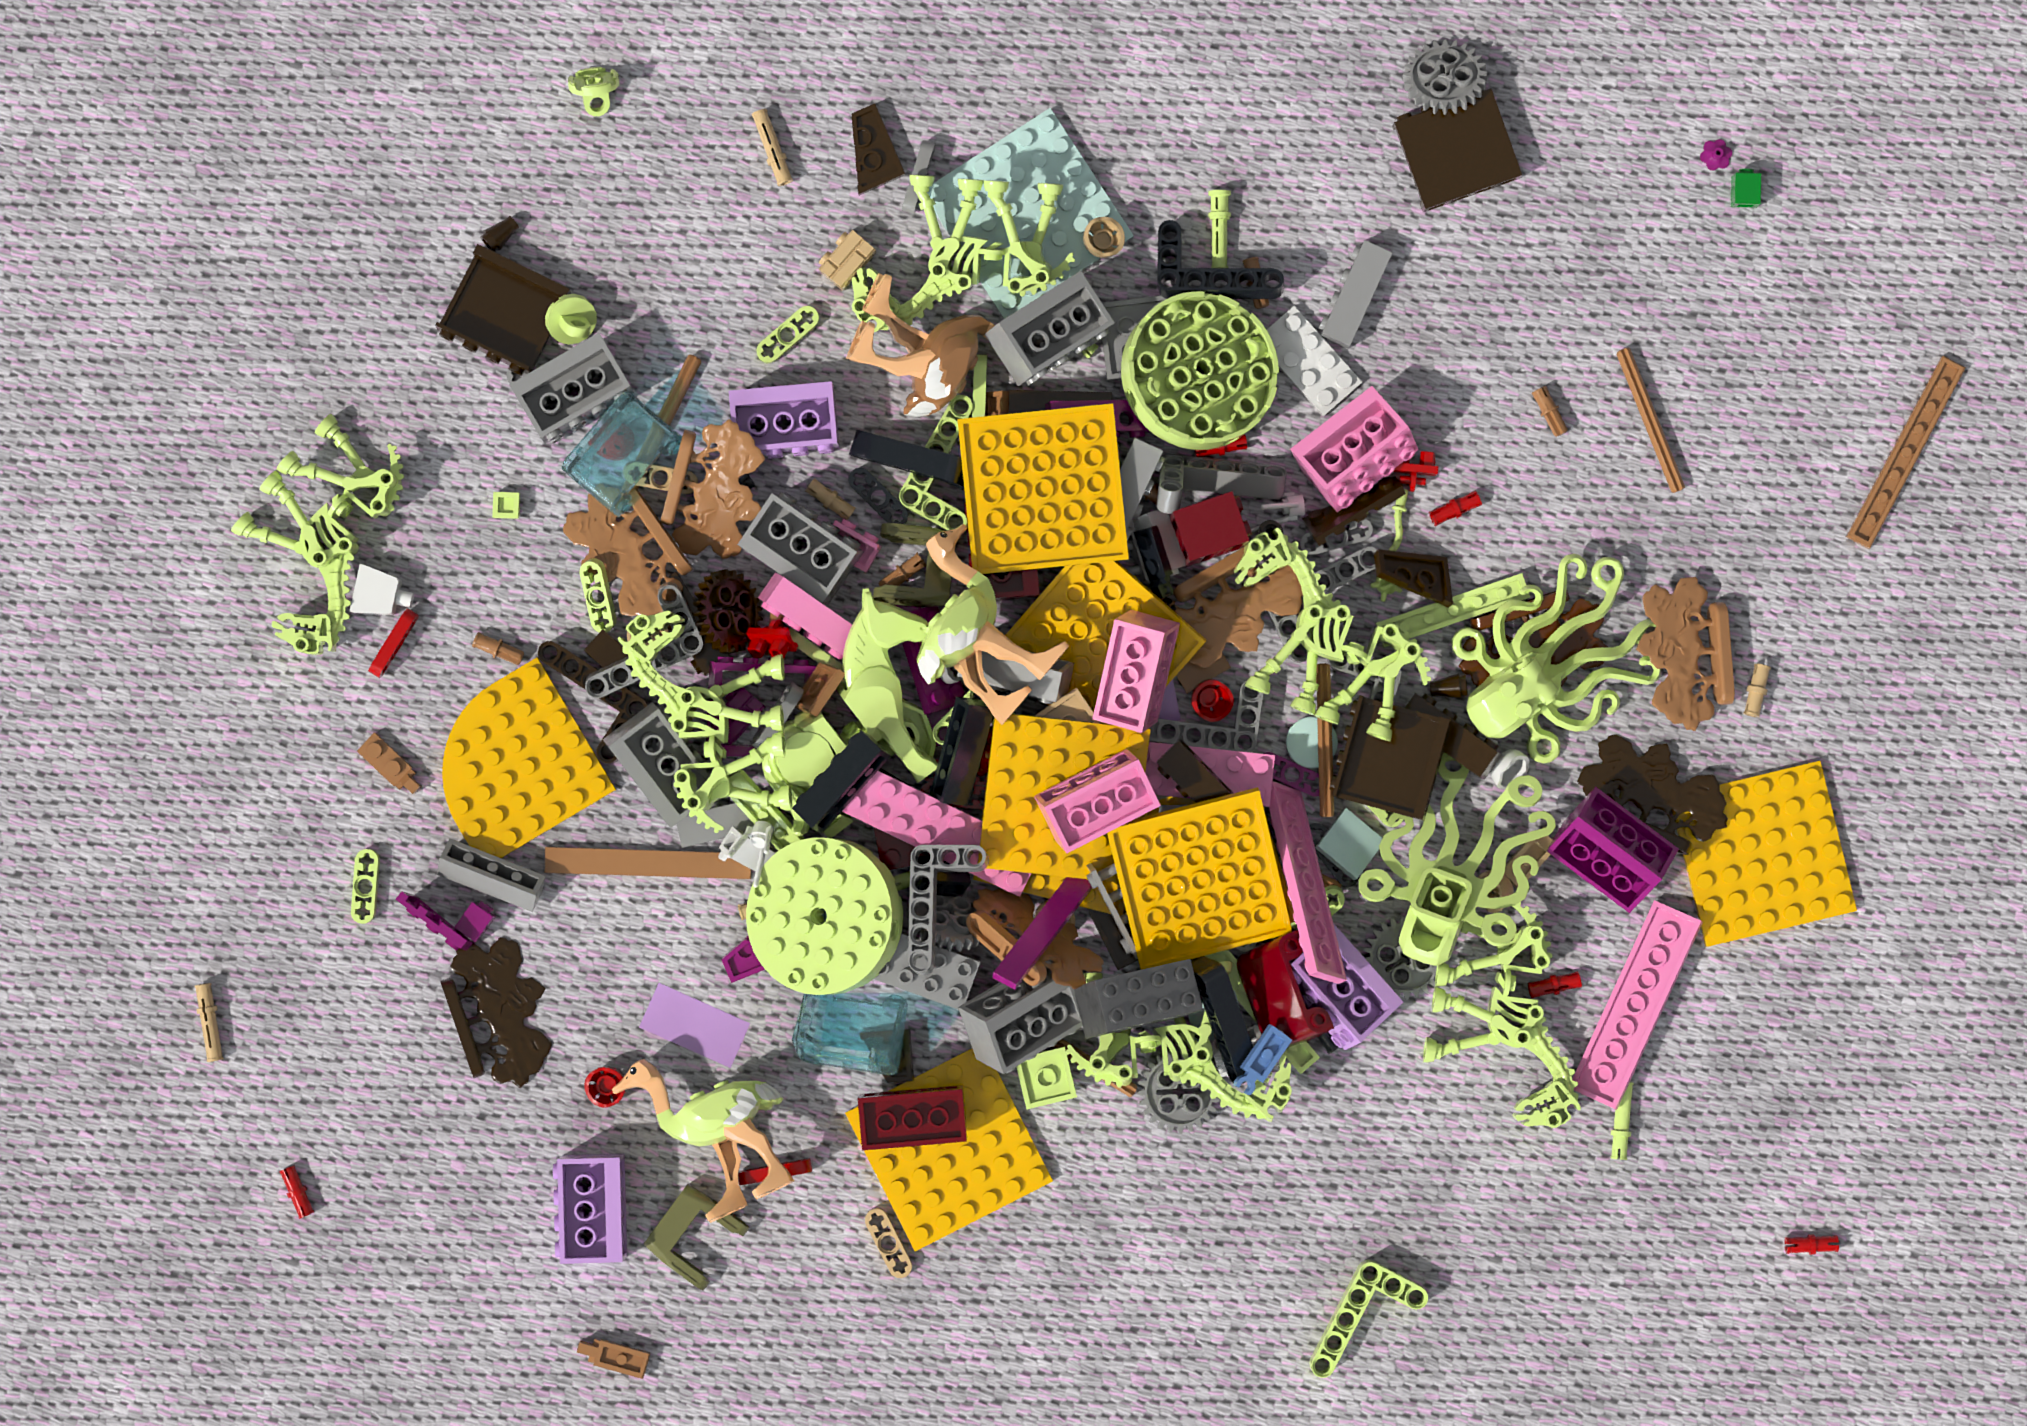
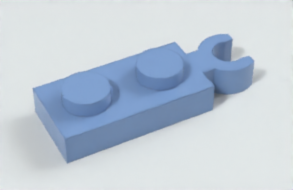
(1262, 1058)

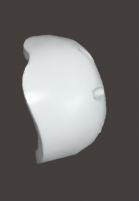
(1510, 766)

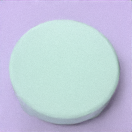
(1303, 742)

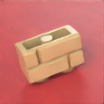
(846, 259)

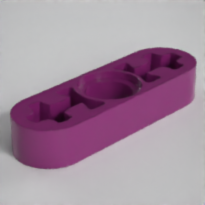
(1306, 788)

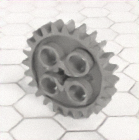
(1445, 77)
(950, 922)
(1416, 977)
(1179, 1115)

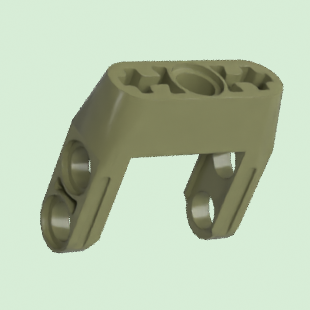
(937, 582)
(675, 1224)

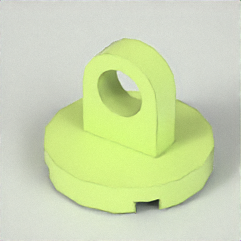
(594, 83)
(571, 319)

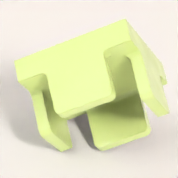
(1046, 1078)

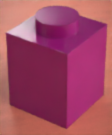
(475, 920)

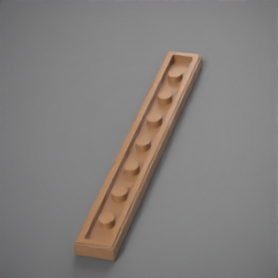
(1905, 452)
(642, 863)

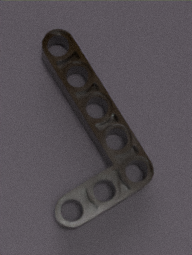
(585, 669)

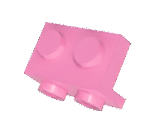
(868, 543)

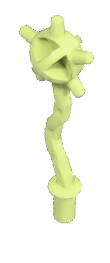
(1383, 586)

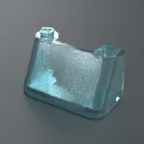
(620, 451)
(851, 1033)

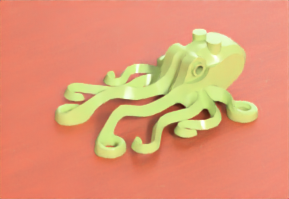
(1526, 682)
(1448, 894)

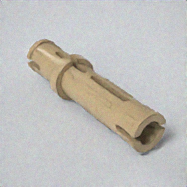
(782, 175)
(209, 1022)

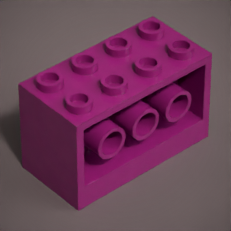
(1612, 850)

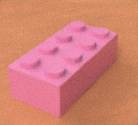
(806, 612)

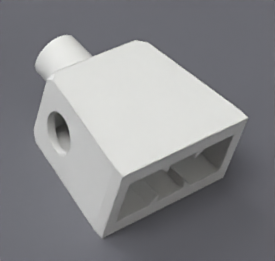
(378, 593)

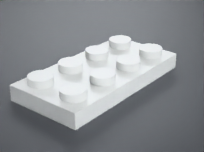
(1311, 362)

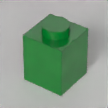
(1746, 189)

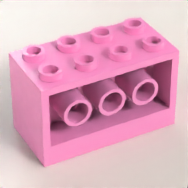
(1354, 449)
(1136, 671)
(1097, 800)

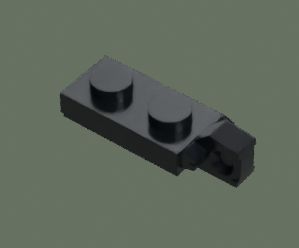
(1155, 560)

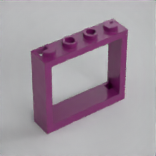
(726, 663)

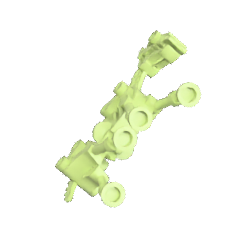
(944, 277)
(334, 560)
(1320, 607)
(682, 706)
(1527, 1034)
(1195, 1068)

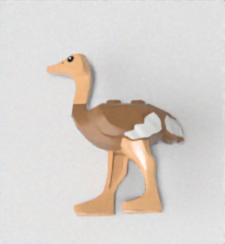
(935, 359)

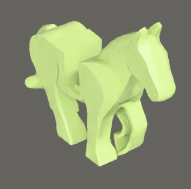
(876, 700)

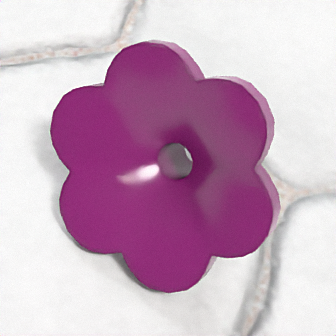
(1713, 160)

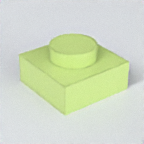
(506, 505)

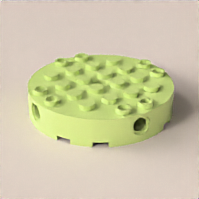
(1181, 402)
(789, 925)

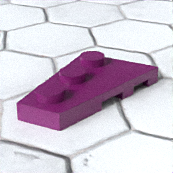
(434, 921)
(741, 961)

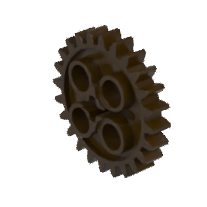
(731, 593)

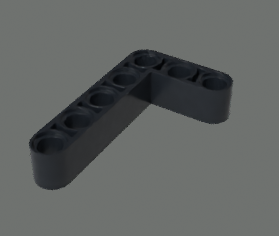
(1208, 276)
(908, 457)
(1223, 1014)

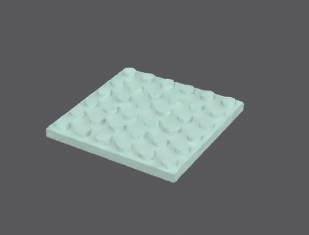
(1024, 158)

